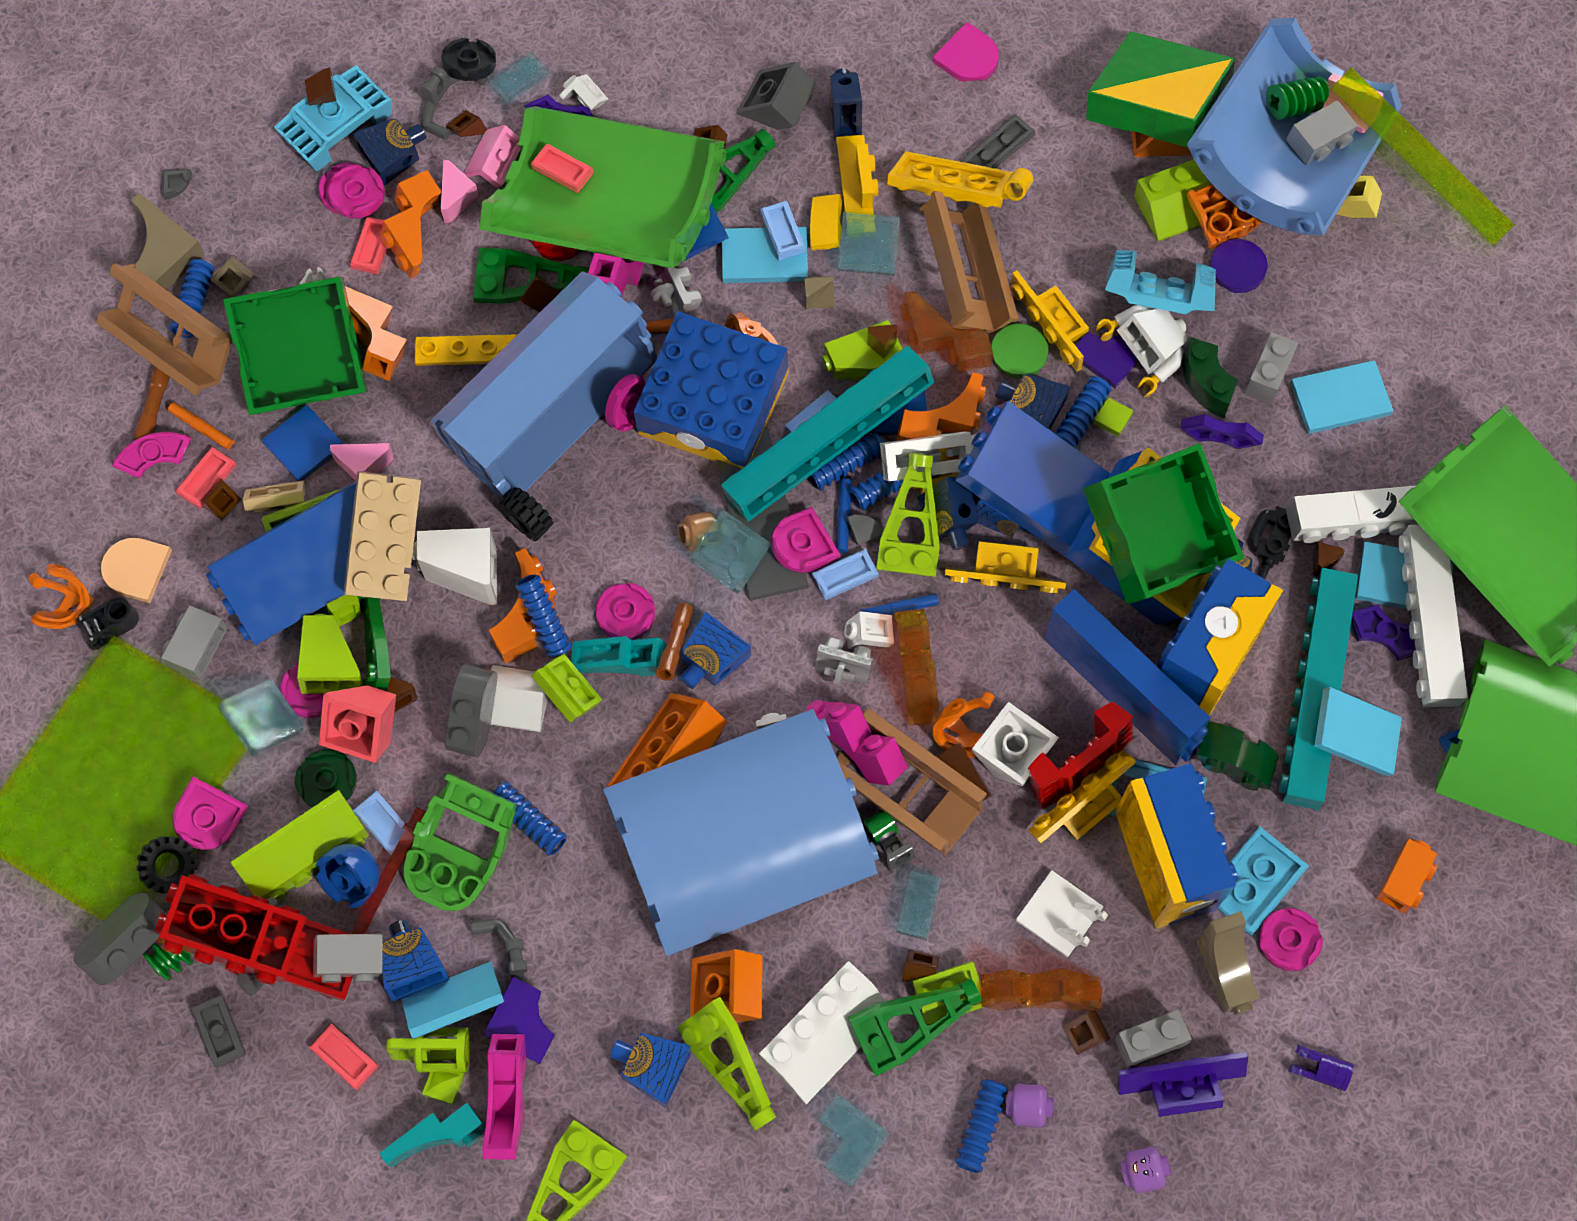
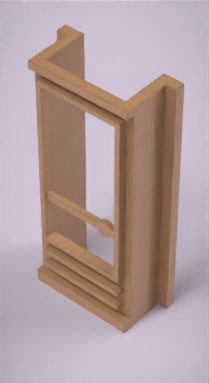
(996, 301)
(212, 347)
(949, 817)

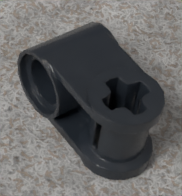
(104, 622)

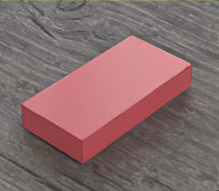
(562, 168)
(370, 248)
(205, 476)
(344, 1056)

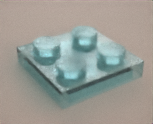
(868, 244)
(730, 551)
(261, 717)

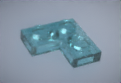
(860, 1139)

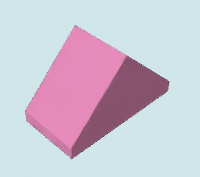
(457, 192)
(362, 457)

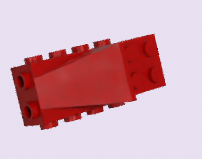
(244, 935)

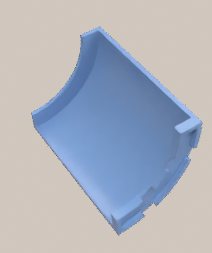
(1247, 148)
(742, 831)

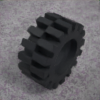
(526, 514)
(153, 850)

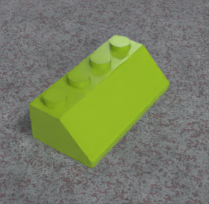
(1165, 199)
(292, 852)

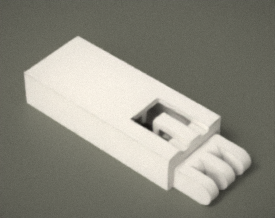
(896, 453)

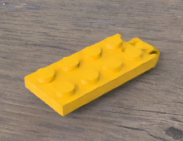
(959, 179)

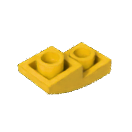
(825, 222)

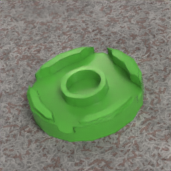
(1019, 350)

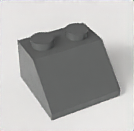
(778, 96)

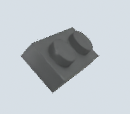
(219, 1031)

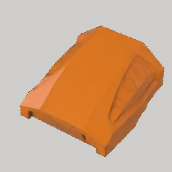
(1219, 216)

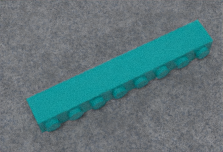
(827, 433)
(1322, 668)

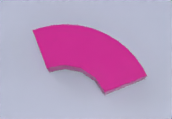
(151, 450)

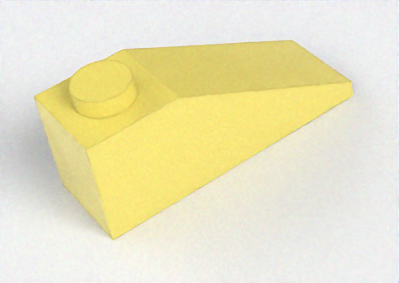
(1362, 200)

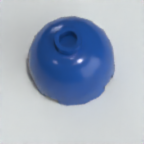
(348, 874)

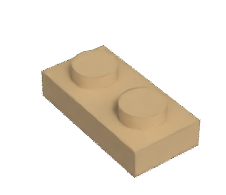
(265, 497)

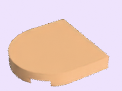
(135, 567)

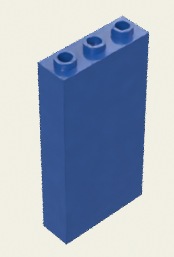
(1030, 475)
(287, 568)
(1126, 677)

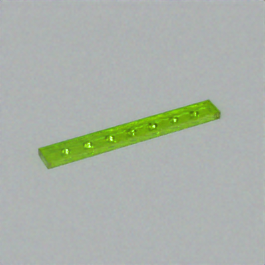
(1422, 156)

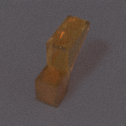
(933, 333)
(917, 666)
(1044, 989)

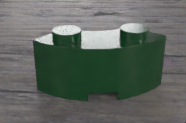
(1206, 377)
(1229, 753)

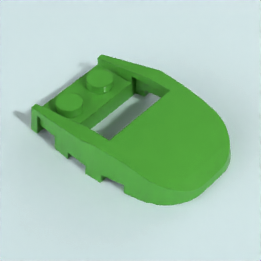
(444, 872)

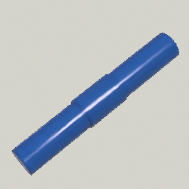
(843, 510)
(904, 605)

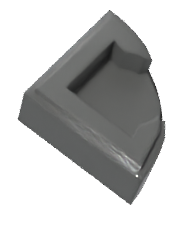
(175, 181)
(863, 528)

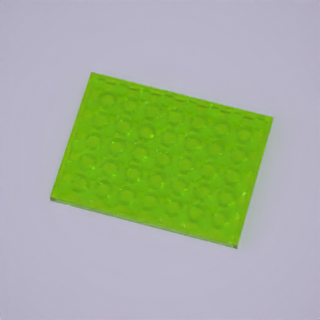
(111, 778)

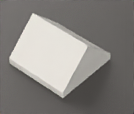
(518, 700)
(1013, 745)

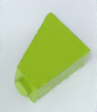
(851, 356)
(325, 657)

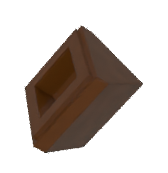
(882, 338)
(220, 500)
(1326, 557)
(404, 693)

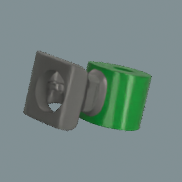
(882, 832)

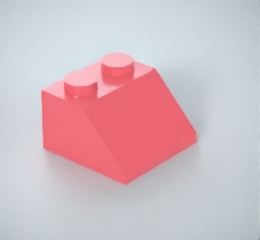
(358, 721)

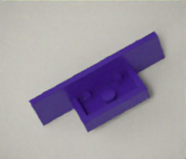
(1184, 1084)

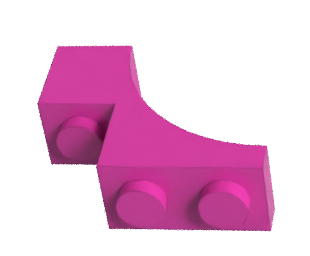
(616, 270)
(874, 755)
(505, 1096)

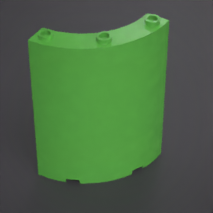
(639, 204)
(1510, 527)
(1517, 743)

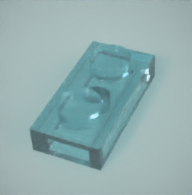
(519, 78)
(918, 905)

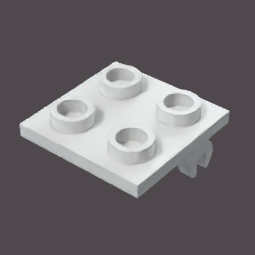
(1060, 914)

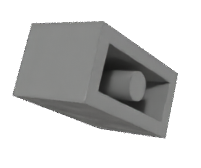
(1322, 132)
(1271, 368)
(194, 642)
(347, 957)
(1153, 1039)

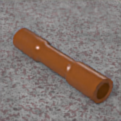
(148, 418)
(679, 627)

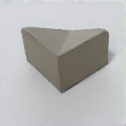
(232, 276)
(819, 292)

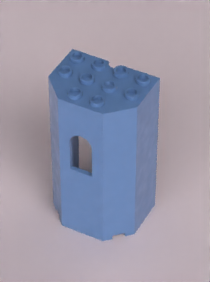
(546, 385)

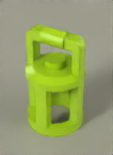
(424, 1049)

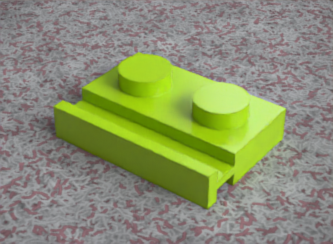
(567, 688)
(943, 979)

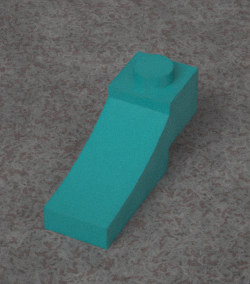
(618, 655)
(459, 1128)

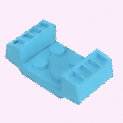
(321, 126)
(1161, 293)

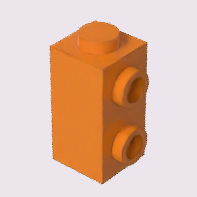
(1407, 875)

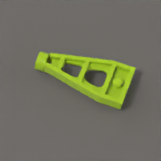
(906, 556)
(699, 1033)
(591, 1153)

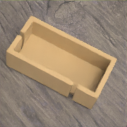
(382, 536)

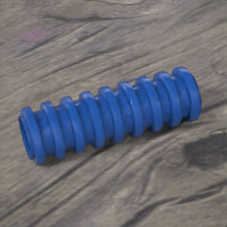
(194, 289)
(1084, 410)
(846, 461)
(873, 490)
(543, 615)
(533, 822)
(981, 1125)

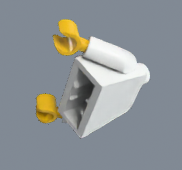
(1152, 338)

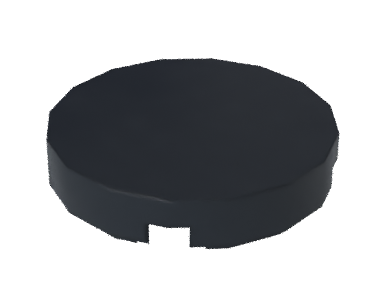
(468, 59)

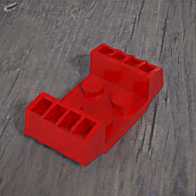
(1112, 735)

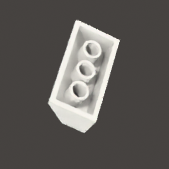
(821, 1035)

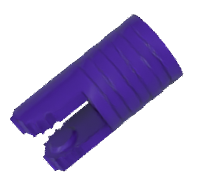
(1329, 1069)

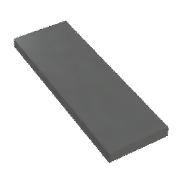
(770, 576)

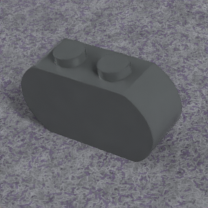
(471, 710)
(119, 939)

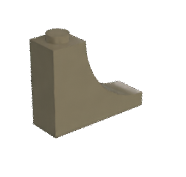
(166, 247)
(1227, 963)

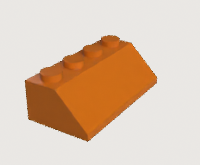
(676, 731)

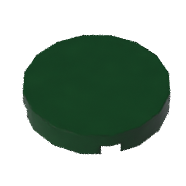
(337, 775)

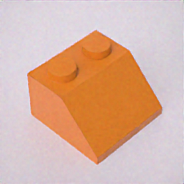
(732, 977)

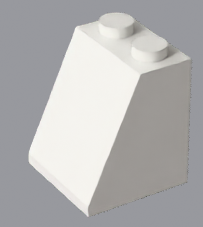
(459, 561)

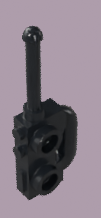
(1270, 549)

